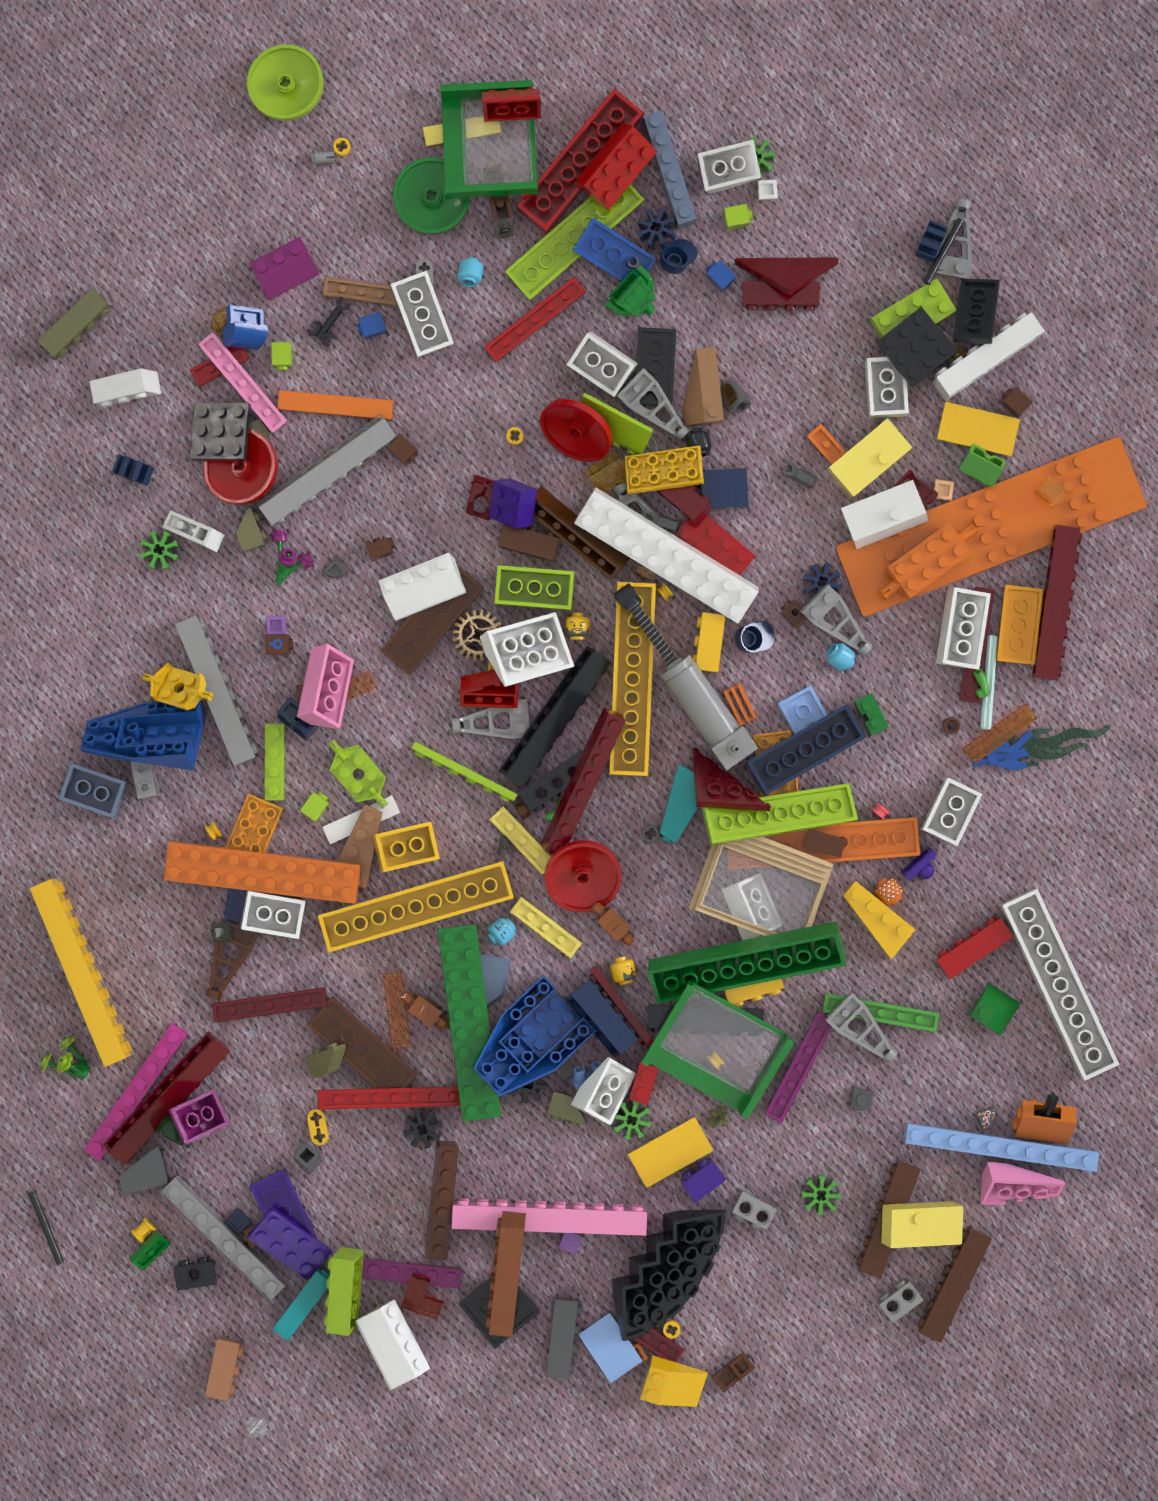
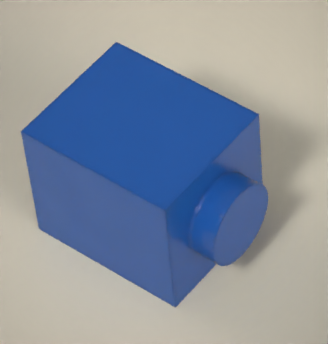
(720, 275)
(371, 326)

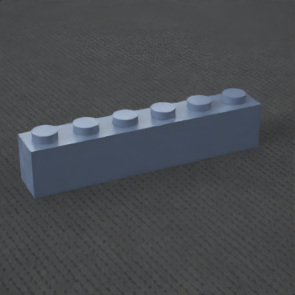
(669, 169)

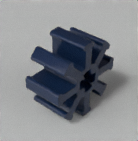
(662, 224)
(931, 241)
(133, 470)
(815, 580)

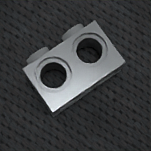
(145, 780)
(756, 1206)
(904, 1305)

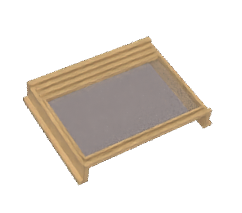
(761, 886)

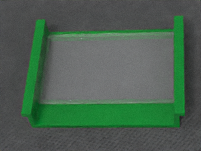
(482, 155)
(719, 1048)

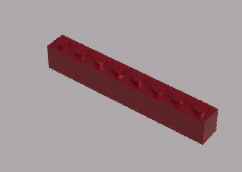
(1056, 602)
(583, 780)
(169, 1093)

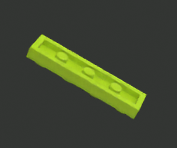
(274, 761)

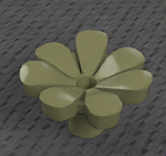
(718, 1117)

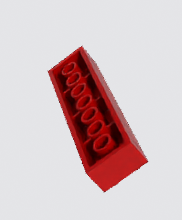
(557, 183)

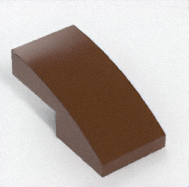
(732, 1372)

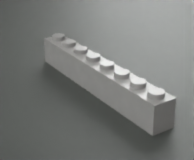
(326, 470)
(222, 705)
(224, 1238)

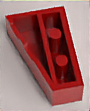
(487, 690)

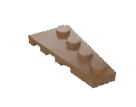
(360, 843)

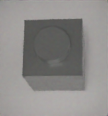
(860, 1098)
(307, 1158)

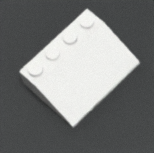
(527, 649)

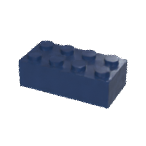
(600, 1015)

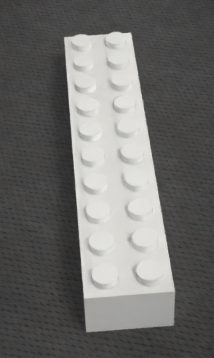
(666, 555)
(1059, 984)

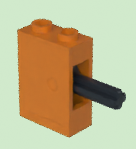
(1045, 1120)

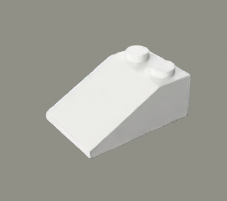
(729, 166)
(604, 1091)

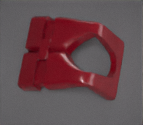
(480, 487)
(926, 494)

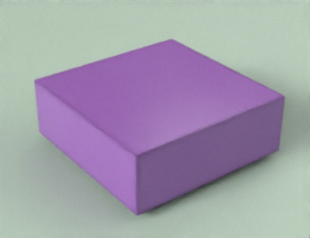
(275, 625)
(570, 1242)

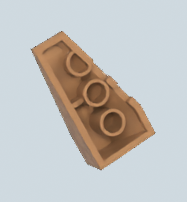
(703, 393)

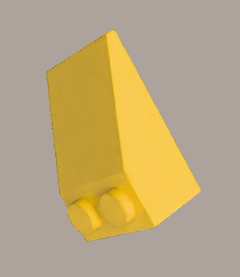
(672, 1383)

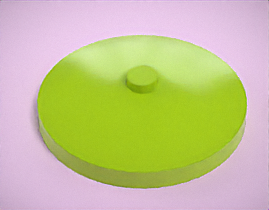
(285, 82)

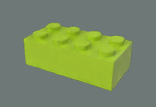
(930, 297)
(534, 588)
(344, 1291)

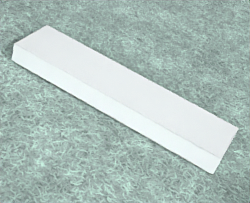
(343, 827)

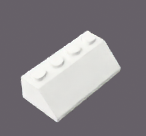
(422, 586)
(963, 628)
(392, 1344)

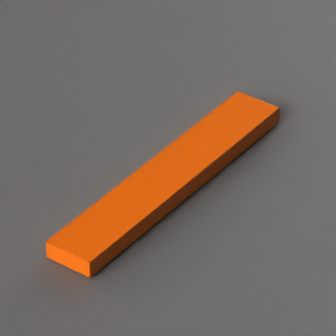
(334, 405)

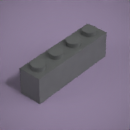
(562, 1338)

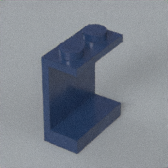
(726, 488)

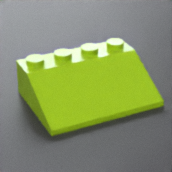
(625, 430)

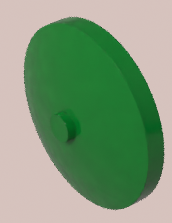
(422, 199)

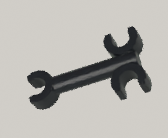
(321, 332)

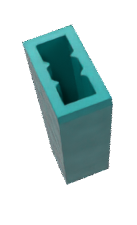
(680, 805)
(302, 1304)

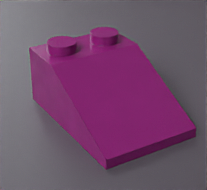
(198, 1117)

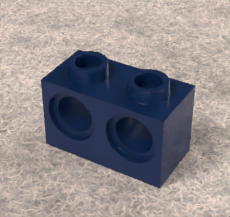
(288, 715)

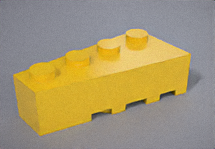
(883, 924)

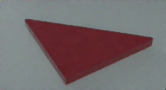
(787, 273)
(720, 788)

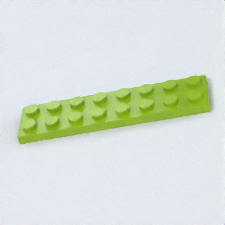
(554, 251)
(787, 814)

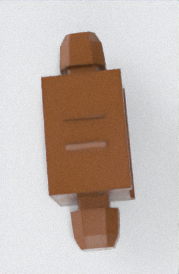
(613, 924)
(424, 1010)

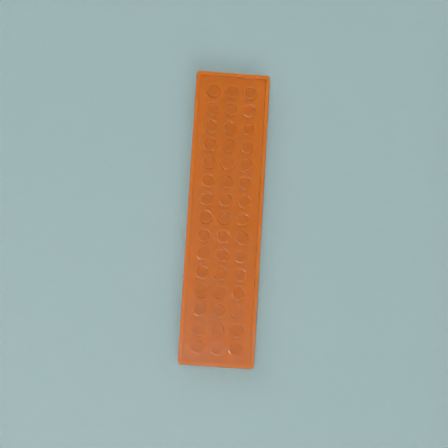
(1008, 518)

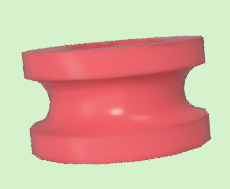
(880, 811)

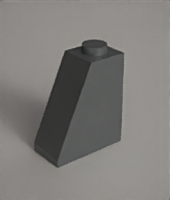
(145, 1173)

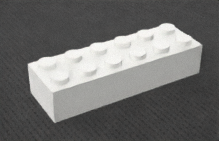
(988, 356)

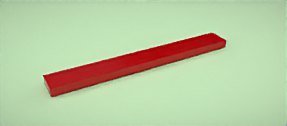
(387, 1097)

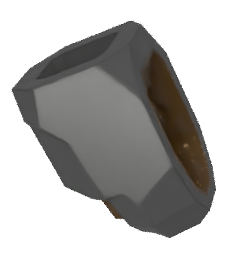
(734, 397)

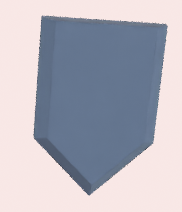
(495, 977)

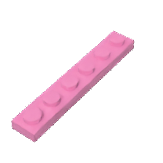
(242, 382)

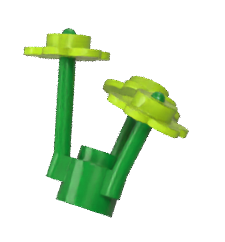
(77, 1069)

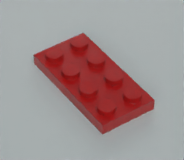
(716, 543)

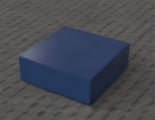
(237, 1221)

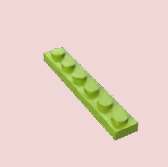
(457, 769)

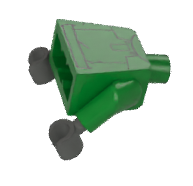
(633, 294)

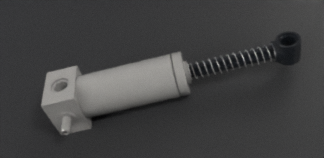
(695, 694)

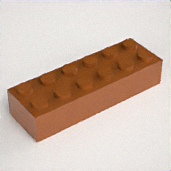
(505, 1273)

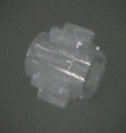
(257, 1426)

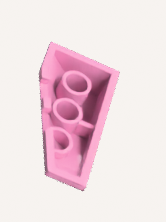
(1010, 1182)

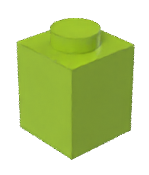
(737, 216)
(281, 355)
(315, 806)

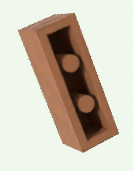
(224, 1368)

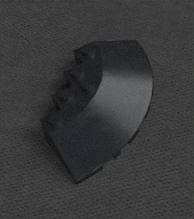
(668, 1271)

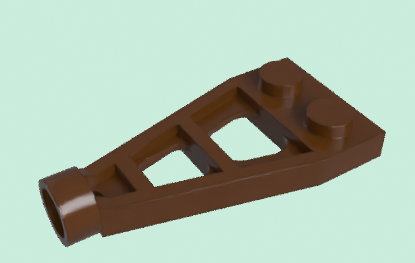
(245, 940)

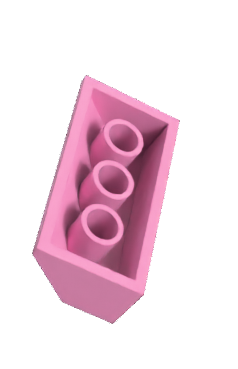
(325, 687)

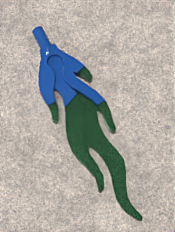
(1032, 746)

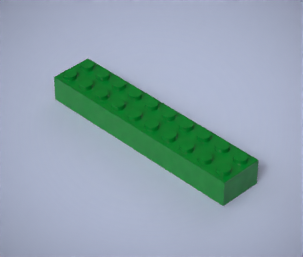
(749, 961)
(467, 1018)

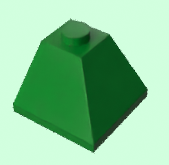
(994, 1009)

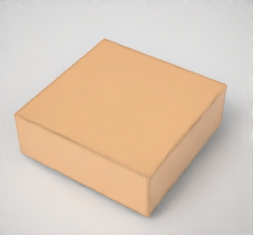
(944, 489)

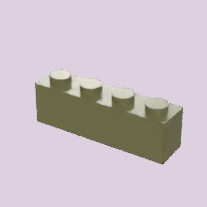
(74, 324)

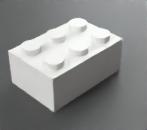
(602, 364)
(885, 389)
(951, 811)
(272, 914)

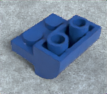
(244, 328)

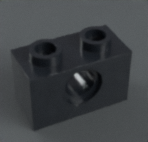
(185, 1280)

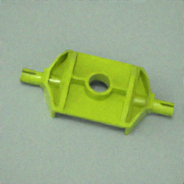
(345, 764)

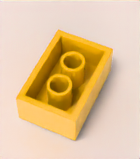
(405, 847)

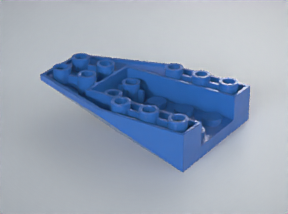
(148, 735)
(531, 1039)

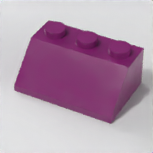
(284, 268)

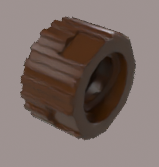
(957, 725)
(522, 810)

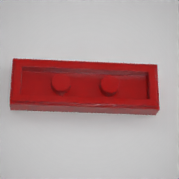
(208, 371)

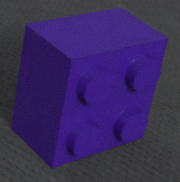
(512, 503)
(702, 1179)

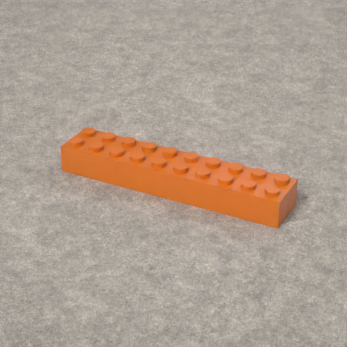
(262, 871)

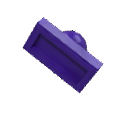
(920, 865)

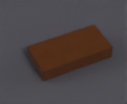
(824, 843)

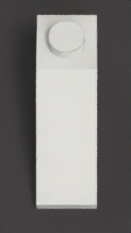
(193, 531)

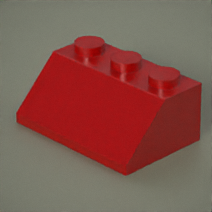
(511, 105)

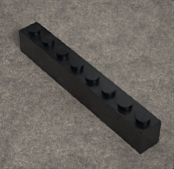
(554, 716)

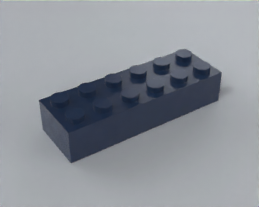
(805, 750)

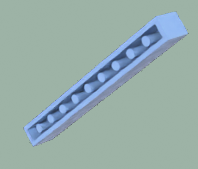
(1001, 1147)

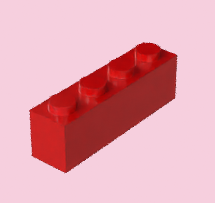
(974, 947)

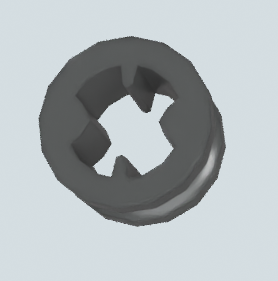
(654, 838)

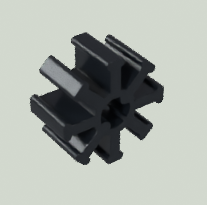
(526, 1089)
(416, 1130)

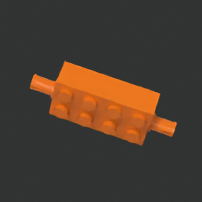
(928, 561)

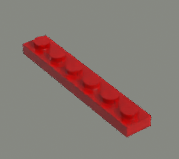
(534, 319)

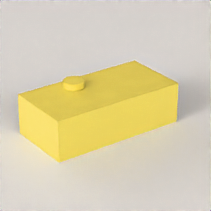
(869, 458)
(922, 1224)

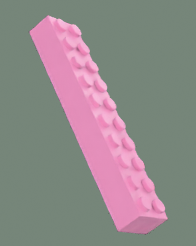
(553, 1218)

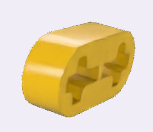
(322, 1125)

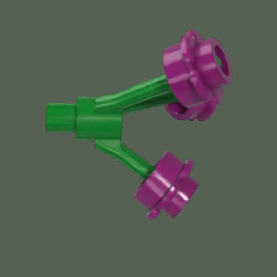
(287, 557)

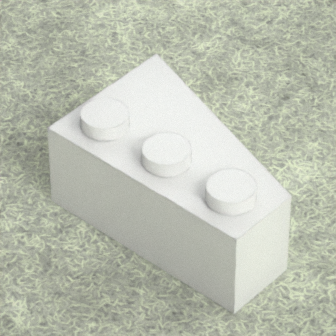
(125, 387)

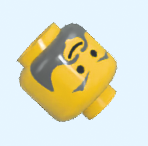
(577, 626)
(623, 970)

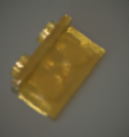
(607, 473)

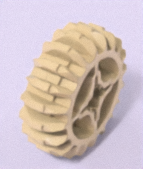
(470, 620)

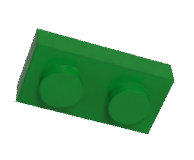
(149, 1251)

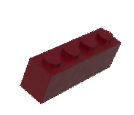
(762, 294)
(688, 502)

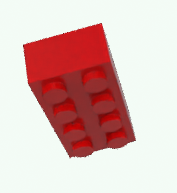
(616, 166)

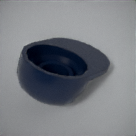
(678, 256)
(754, 637)

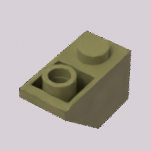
(249, 533)
(327, 1060)
(561, 1107)

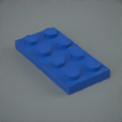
(610, 250)

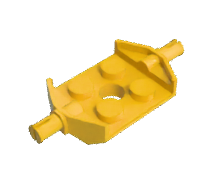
(168, 681)

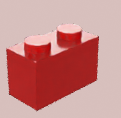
(643, 1083)

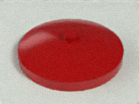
(576, 430)
(244, 480)
(582, 875)

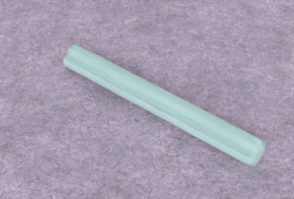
(990, 666)

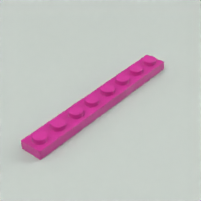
(137, 1089)

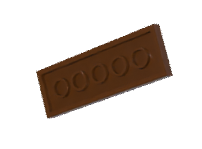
(426, 628)
(363, 1048)

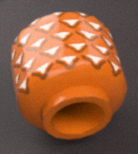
(889, 891)

